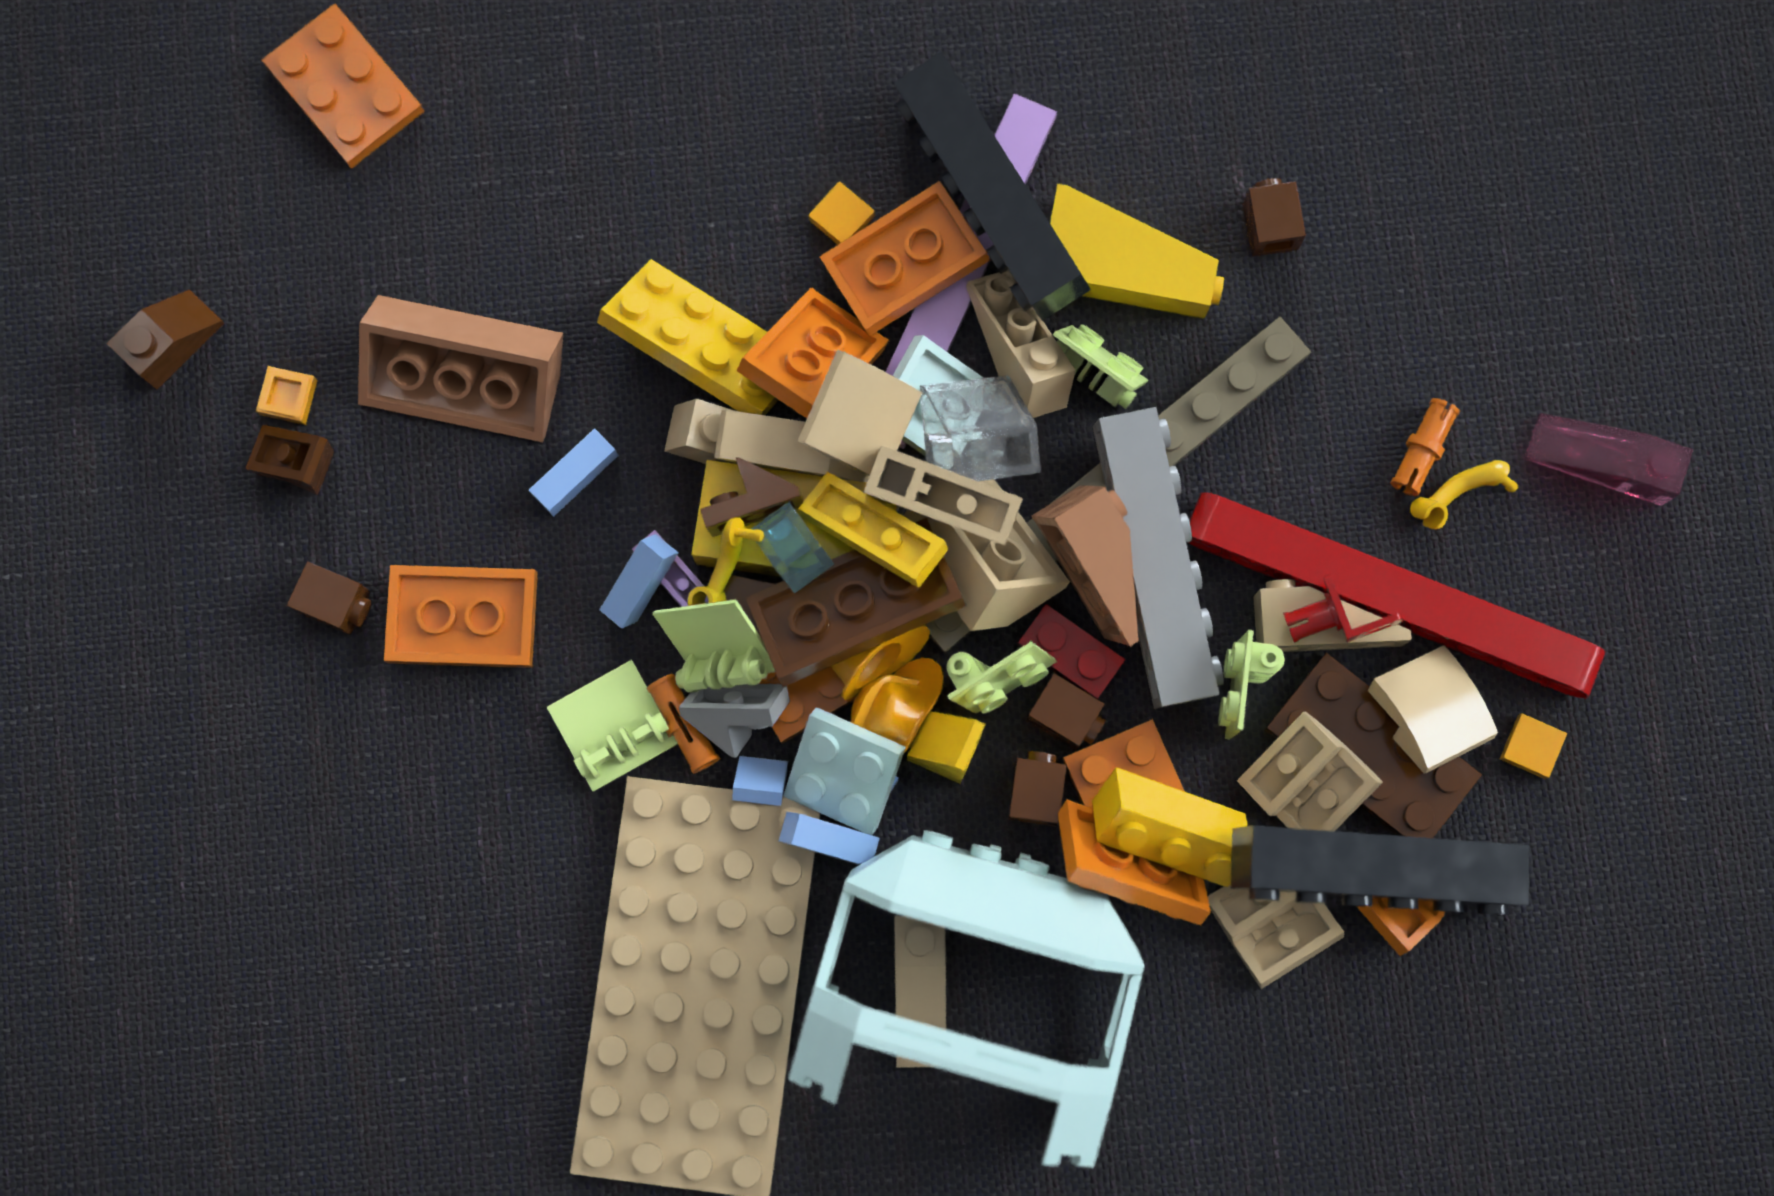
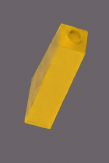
(1132, 260)

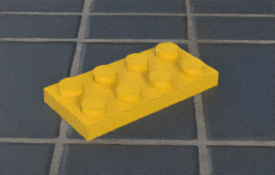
(688, 335)

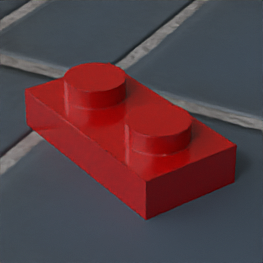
(1078, 654)

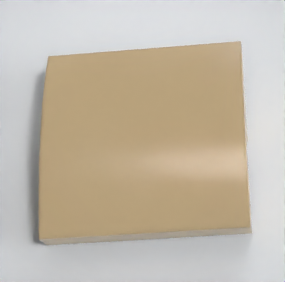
(858, 413)
(1435, 709)
(1309, 778)
(1273, 934)

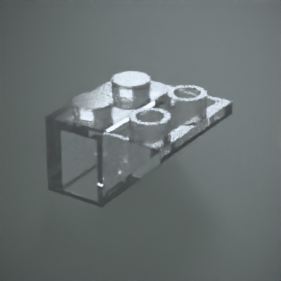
(979, 428)

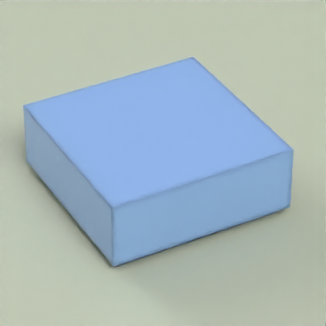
(760, 780)

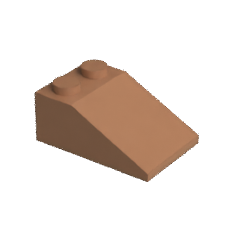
(1096, 555)

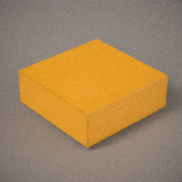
(841, 214)
(286, 395)
(1533, 746)

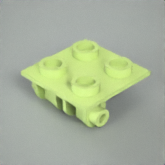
(1122, 370)
(716, 645)
(1245, 664)
(986, 687)
(611, 725)

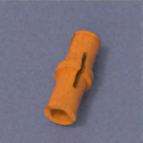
(1425, 447)
(666, 696)

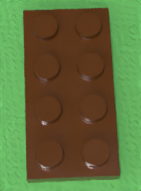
(846, 612)
(1407, 799)

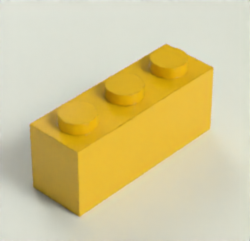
(1166, 825)

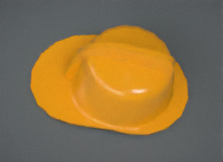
(879, 660)
(899, 702)

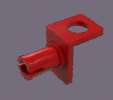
(1330, 614)

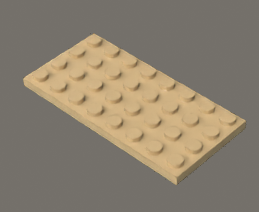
(694, 992)

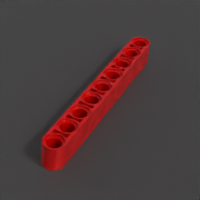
(1385, 589)

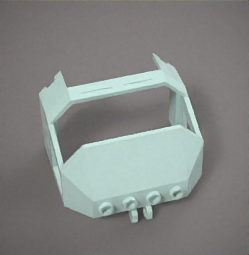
(1003, 904)

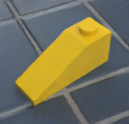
(946, 744)

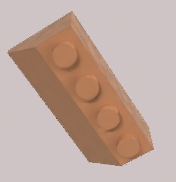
(458, 367)

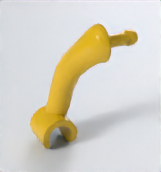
(1435, 510)
(728, 557)

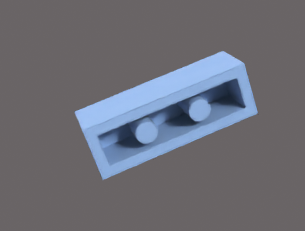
(573, 472)
(638, 581)
(828, 838)

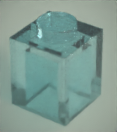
(792, 548)

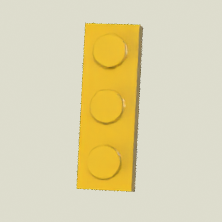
(873, 529)

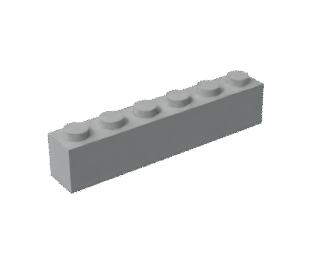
(1165, 580)

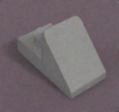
(731, 713)

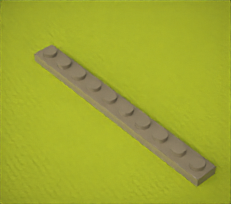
(1190, 422)

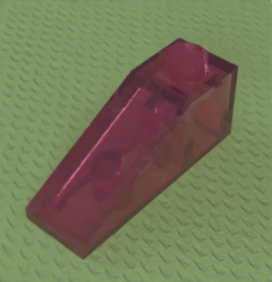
(1611, 457)

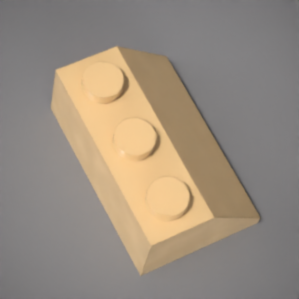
(994, 578)

